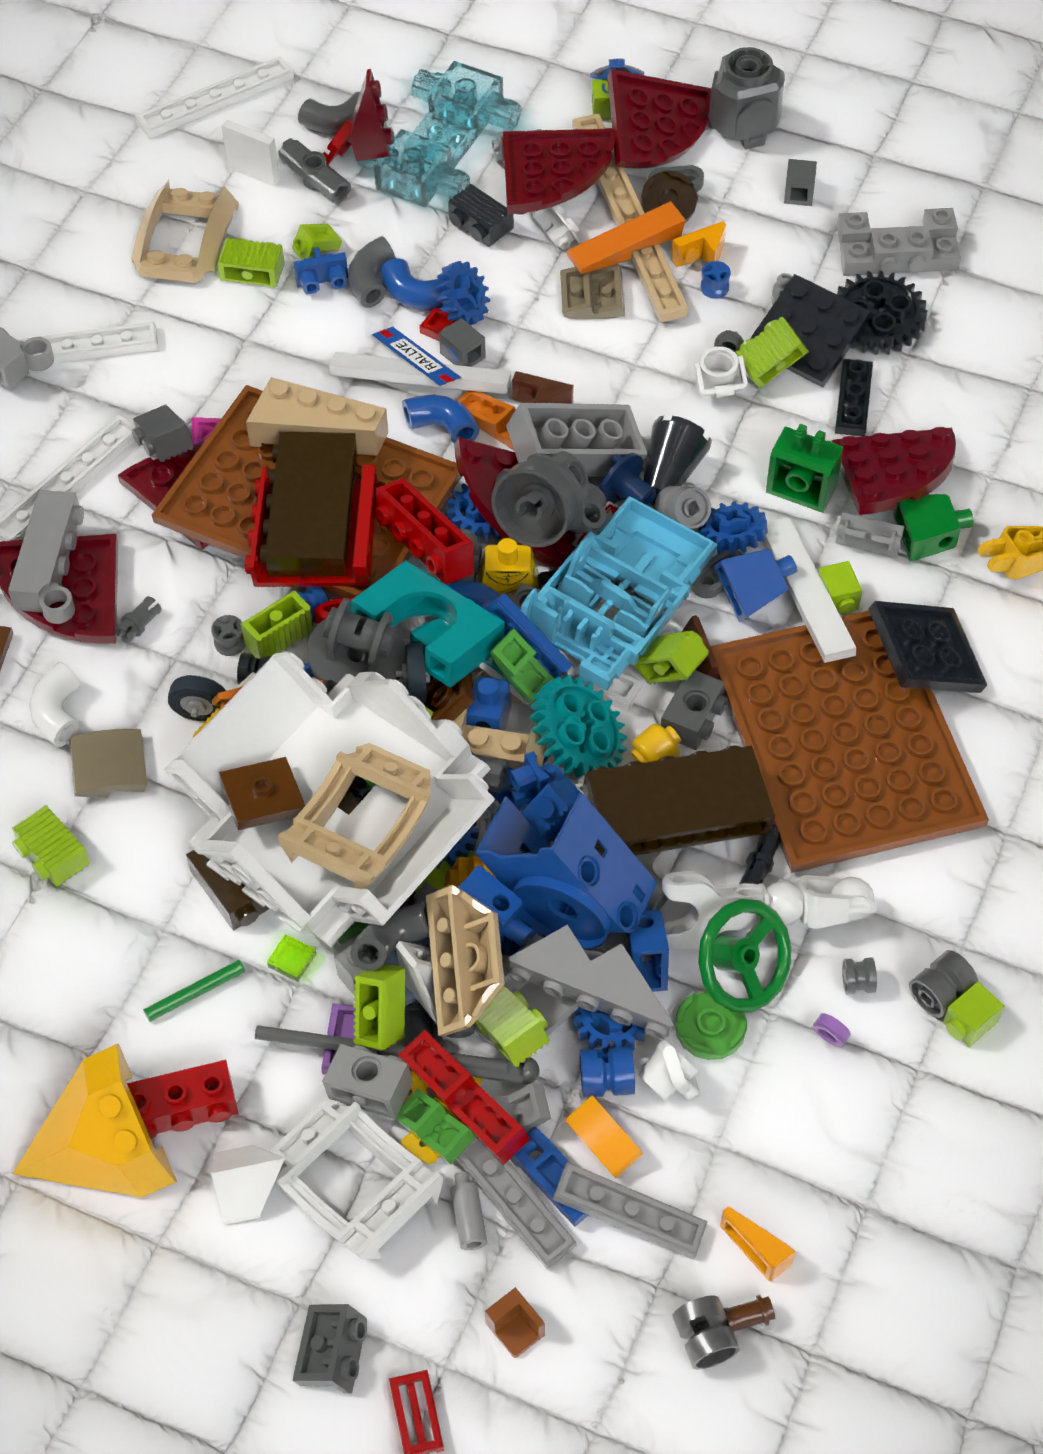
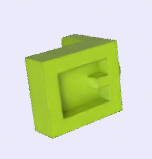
(314, 236)

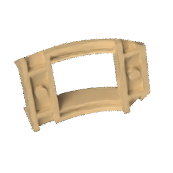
(179, 201)
(501, 744)
(338, 854)

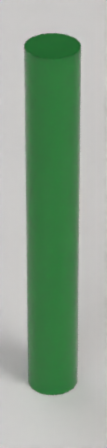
(194, 990)

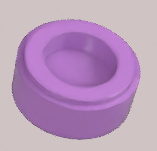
(831, 1030)

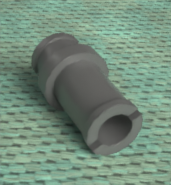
(135, 622)

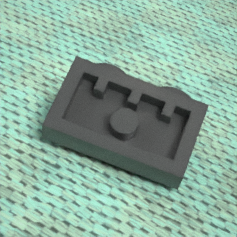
(330, 1347)

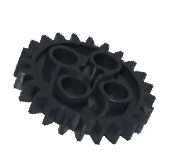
(894, 307)

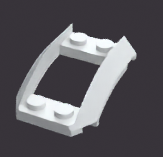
(388, 1210)

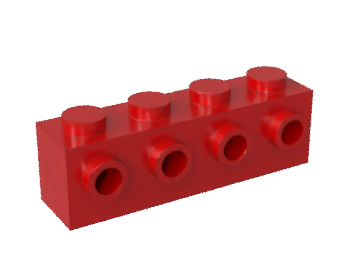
(424, 531)
(185, 1098)

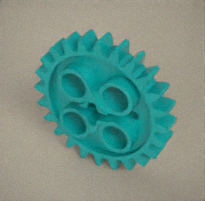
(577, 726)

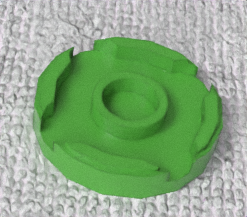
(709, 1028)

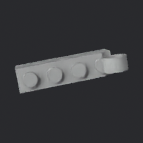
(19, 357)
(46, 556)

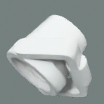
(717, 372)
(670, 1072)

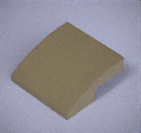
(592, 294)
(107, 762)

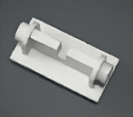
(563, 230)

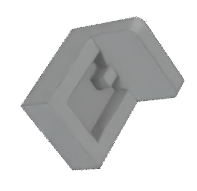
(527, 1106)

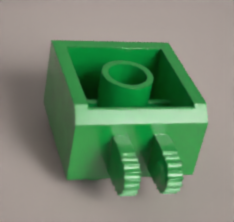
(804, 468)

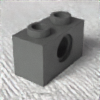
(697, 693)

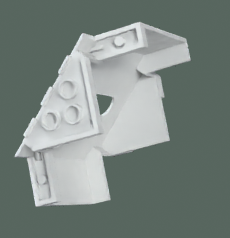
(293, 717)

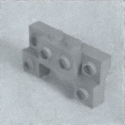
(899, 248)

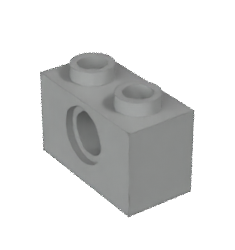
(381, 1094)

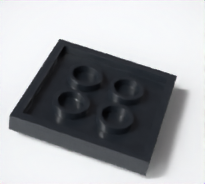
(822, 322)
(927, 647)

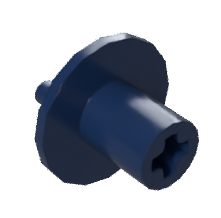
(624, 481)

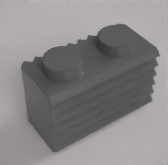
(162, 433)

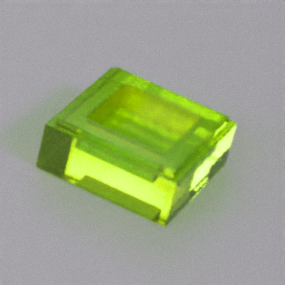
(291, 958)

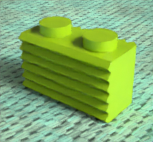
(251, 262)
(771, 351)
(277, 626)
(672, 657)
(50, 846)
(379, 1007)
(512, 1026)

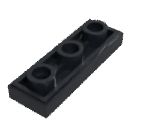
(854, 397)

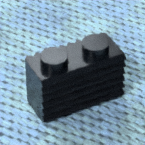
(480, 215)

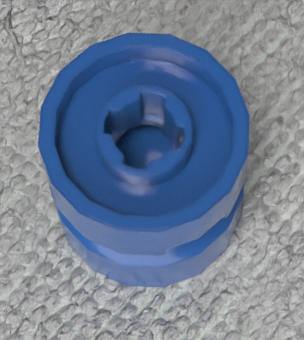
(607, 1072)

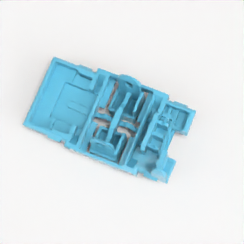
(643, 553)

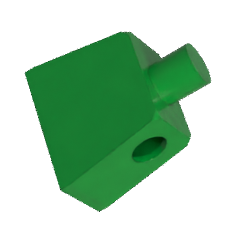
(930, 524)

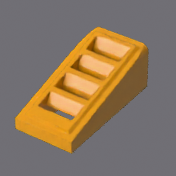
(762, 1248)

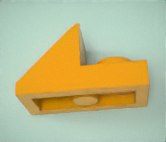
(700, 244)

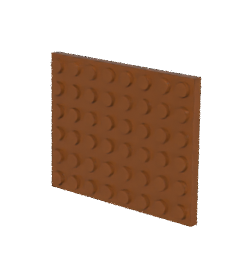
(218, 489)
(845, 747)

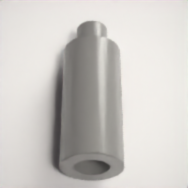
(468, 1213)

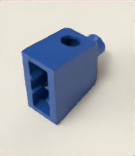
(754, 580)
(491, 703)
(503, 901)
(646, 940)

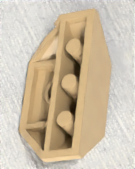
(463, 957)

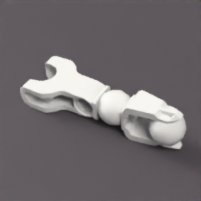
(813, 900)

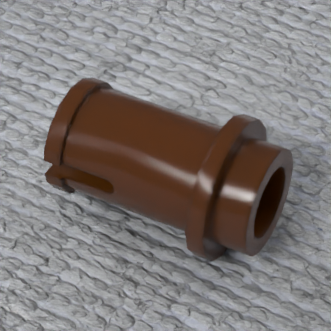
(750, 1313)

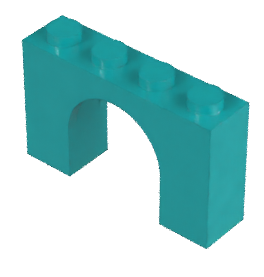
(412, 593)

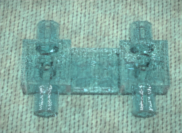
(459, 110)

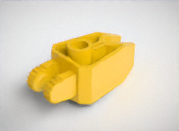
(1015, 552)

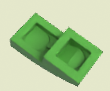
(519, 666)
(434, 1126)

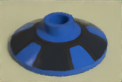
(616, 64)

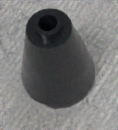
(674, 452)

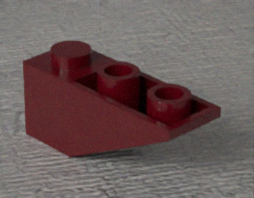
(369, 130)

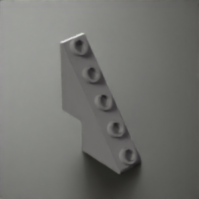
(603, 984)

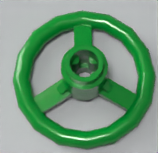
(743, 955)

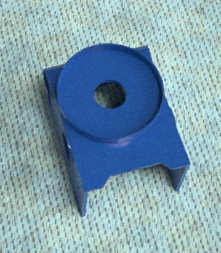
(570, 879)

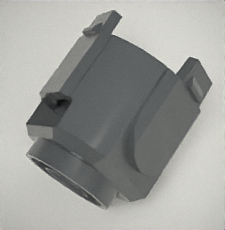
(746, 96)

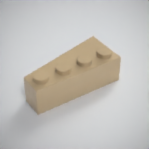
(304, 409)

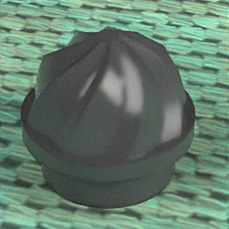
(729, 340)

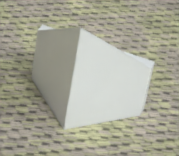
(418, 974)
(244, 1181)

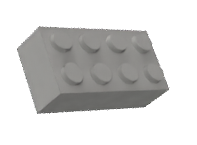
(585, 430)

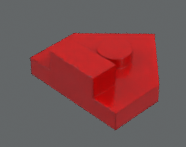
(340, 143)

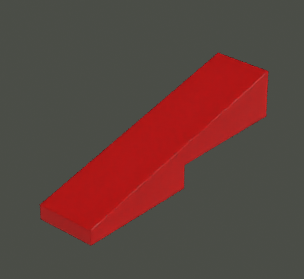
(464, 1097)

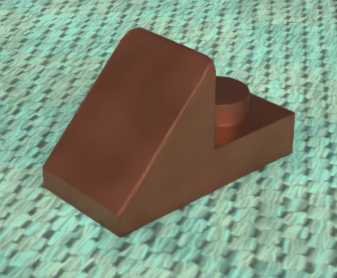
(536, 389)

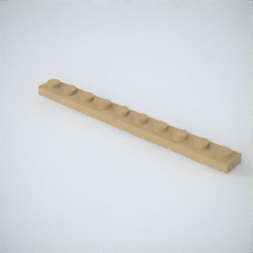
(648, 261)

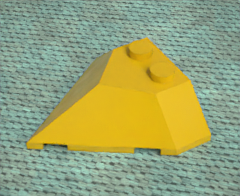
(98, 1134)

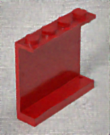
(359, 546)

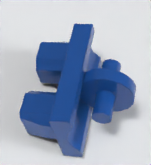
(321, 269)
(531, 780)

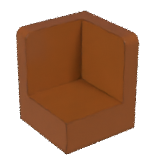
(515, 1323)

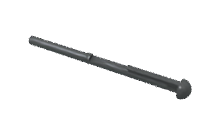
(477, 1066)

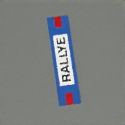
(416, 356)

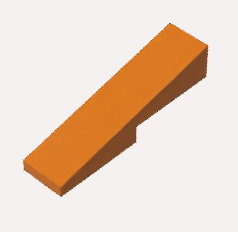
(618, 243)
(489, 414)

